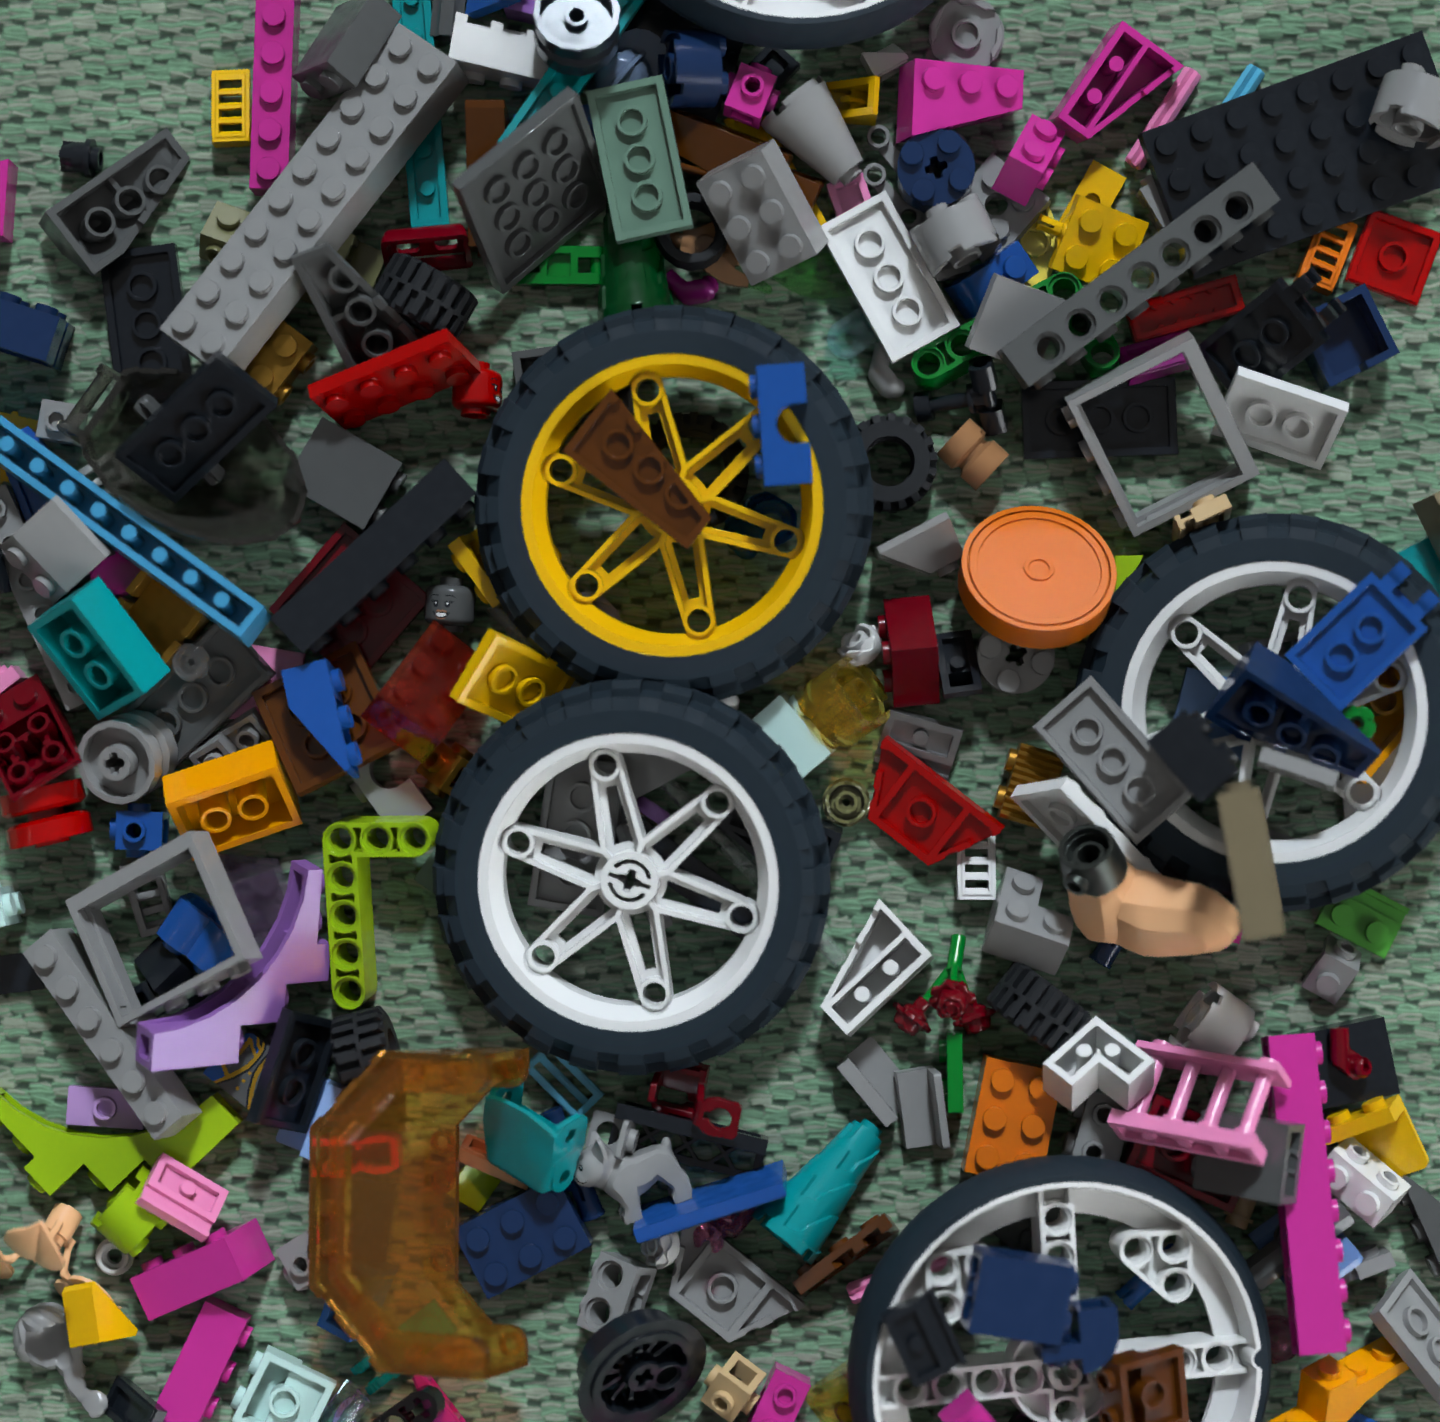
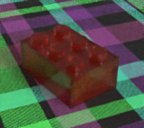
(415, 700)

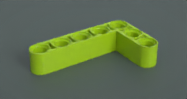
(359, 893)

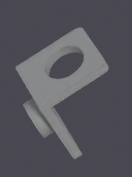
(627, 1137)

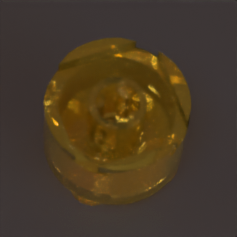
(844, 703)

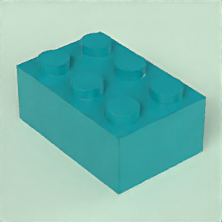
(98, 648)

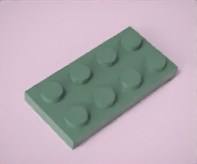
(639, 159)

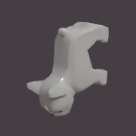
(632, 1175)

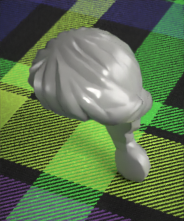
(44, 1343)

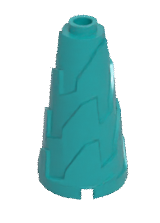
(821, 1190)

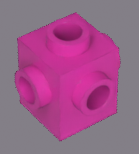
(751, 94)

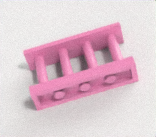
(1206, 1136)

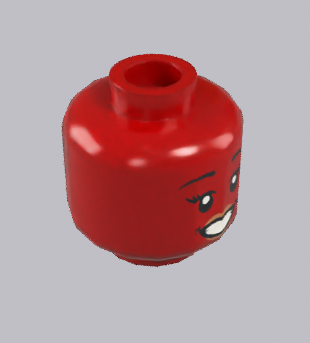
(480, 394)

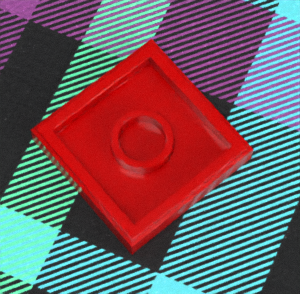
(1393, 257)

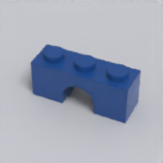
(776, 389)

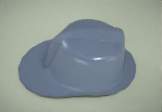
(633, 61)

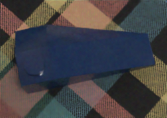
(1278, 705)

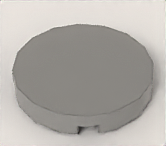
(964, 44)

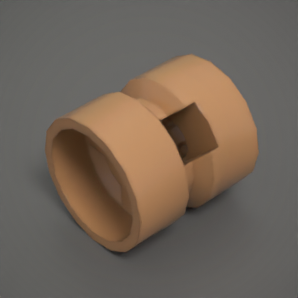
(972, 454)

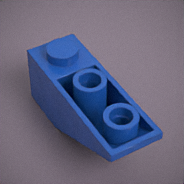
(317, 701)

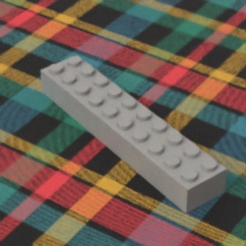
(317, 199)

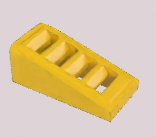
(222, 138)

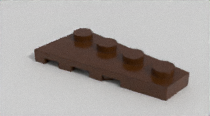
(631, 465)

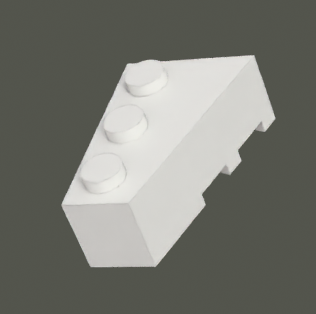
(496, 54)
(875, 970)

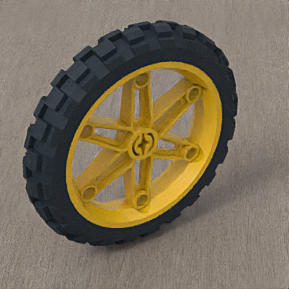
(518, 472)

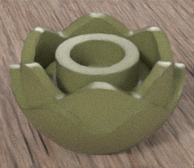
(855, 811)

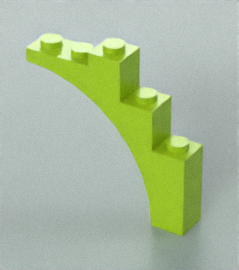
(109, 1157)

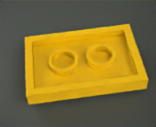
(507, 677)

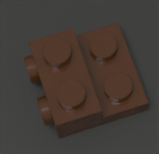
(1144, 1386)

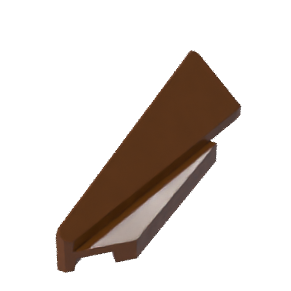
(713, 144)

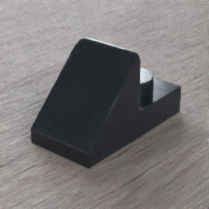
(958, 665)

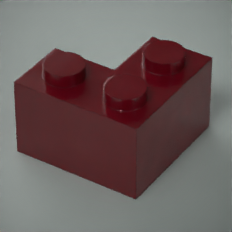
(909, 651)

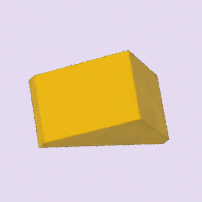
(857, 99)
(93, 1316)

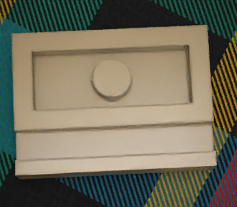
(1204, 512)

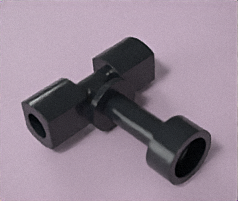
(979, 397)

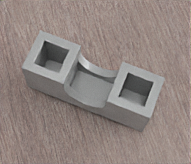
(401, 800)

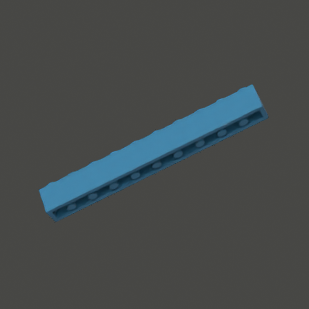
(132, 536)

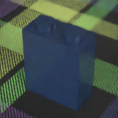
(1019, 1295)

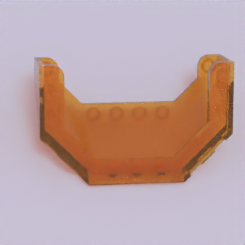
(391, 1213)

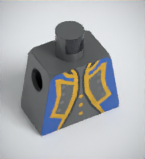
(242, 1077)

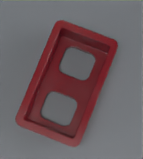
(426, 238)

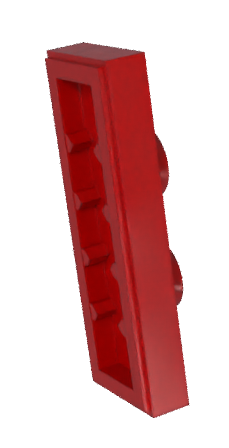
(1187, 309)

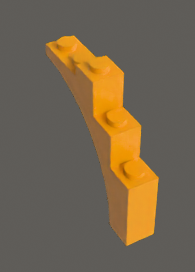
(1339, 1388)

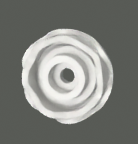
(861, 644)
(661, 1251)

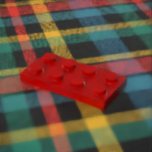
(394, 379)

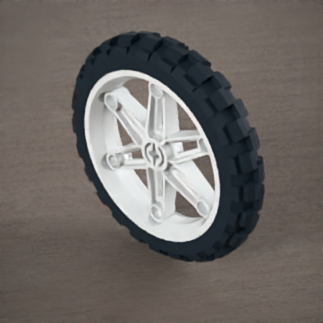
(1293, 554)
(646, 1032)

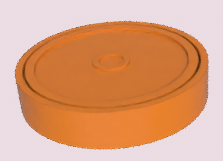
(1037, 577)

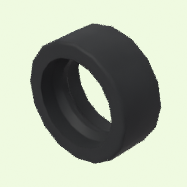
(696, 260)

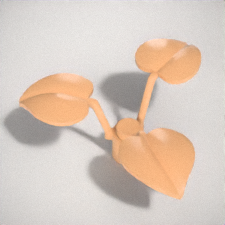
(42, 1245)

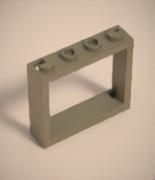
(1251, 861)

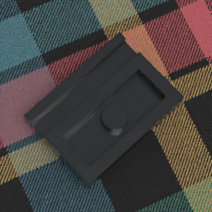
(923, 1338)

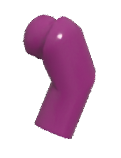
(692, 291)

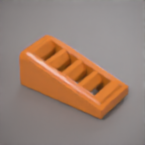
(1328, 284)

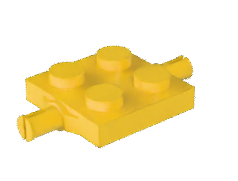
(1091, 238)

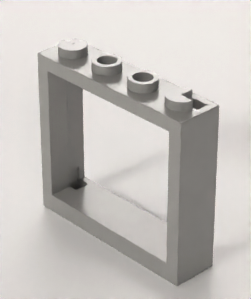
(1182, 500)
(103, 952)

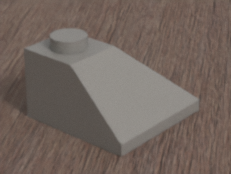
(925, 548)

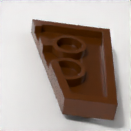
(844, 1253)

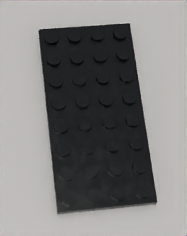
(1309, 145)

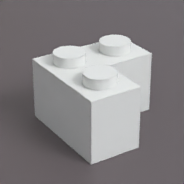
(1098, 1060)

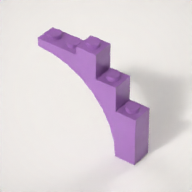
(212, 1028)

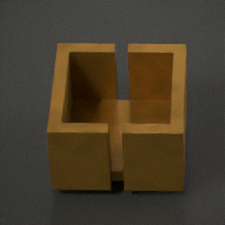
(162, 616)

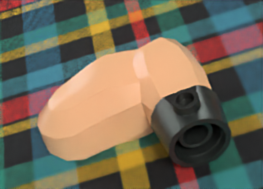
(1139, 906)

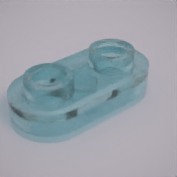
(858, 328)

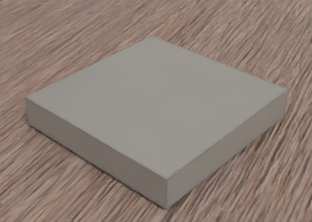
(1008, 312)

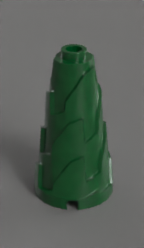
(630, 274)

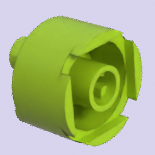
(124, 1221)

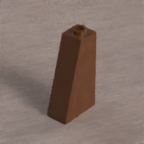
(484, 126)

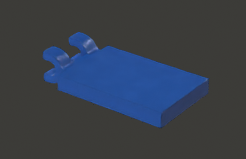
(1361, 636)

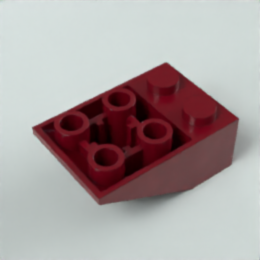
(33, 738)

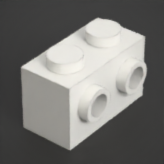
(1365, 1182)

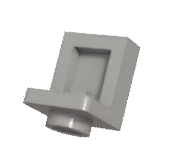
(1333, 969)

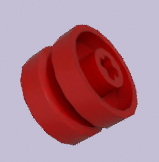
(46, 815)

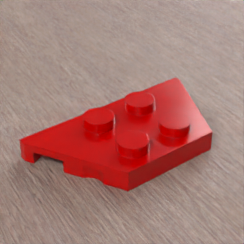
(924, 808)

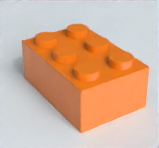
(1008, 1116)

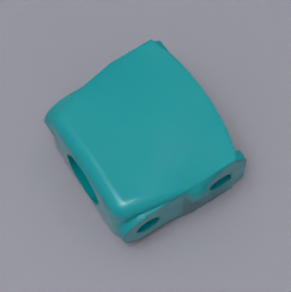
(529, 1144)

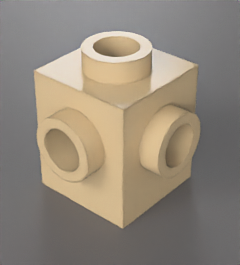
(727, 1393)

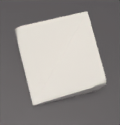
(884, 62)

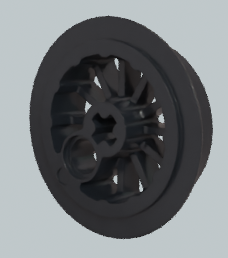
(638, 1367)

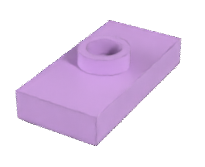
(100, 1108)

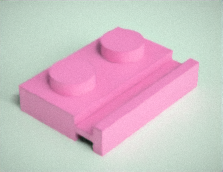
(182, 1197)

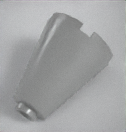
(816, 132)

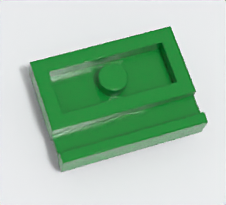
(952, 1053)

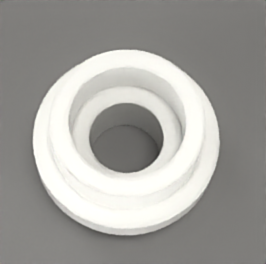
(106, 1265)

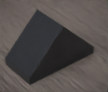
(166, 970)

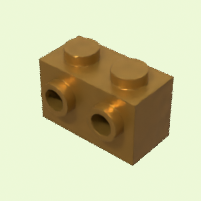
(282, 360)

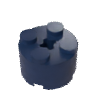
(693, 68)
(946, 152)

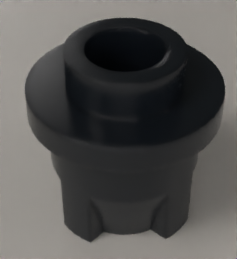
(81, 157)

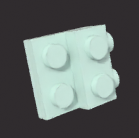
(281, 1390)

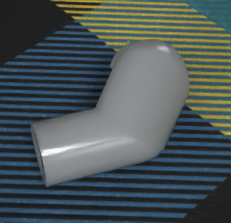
(882, 376)

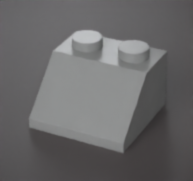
(54, 549)

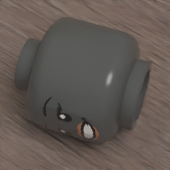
(450, 604)

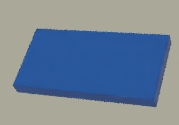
(712, 1201)

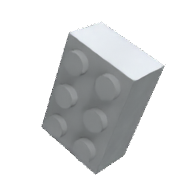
(762, 212)

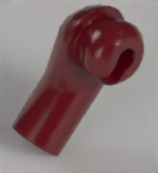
(1344, 1057)

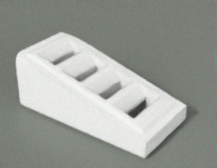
(977, 893)

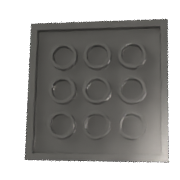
(533, 190)

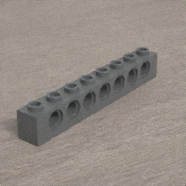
(1245, 187)

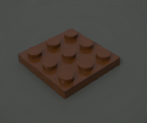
(302, 754)

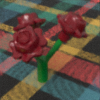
(948, 997)

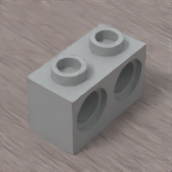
(607, 1292)

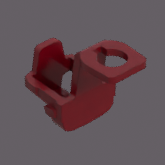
(694, 1083)

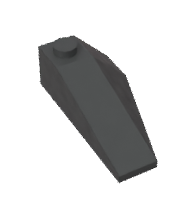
(109, 211)
(349, 307)

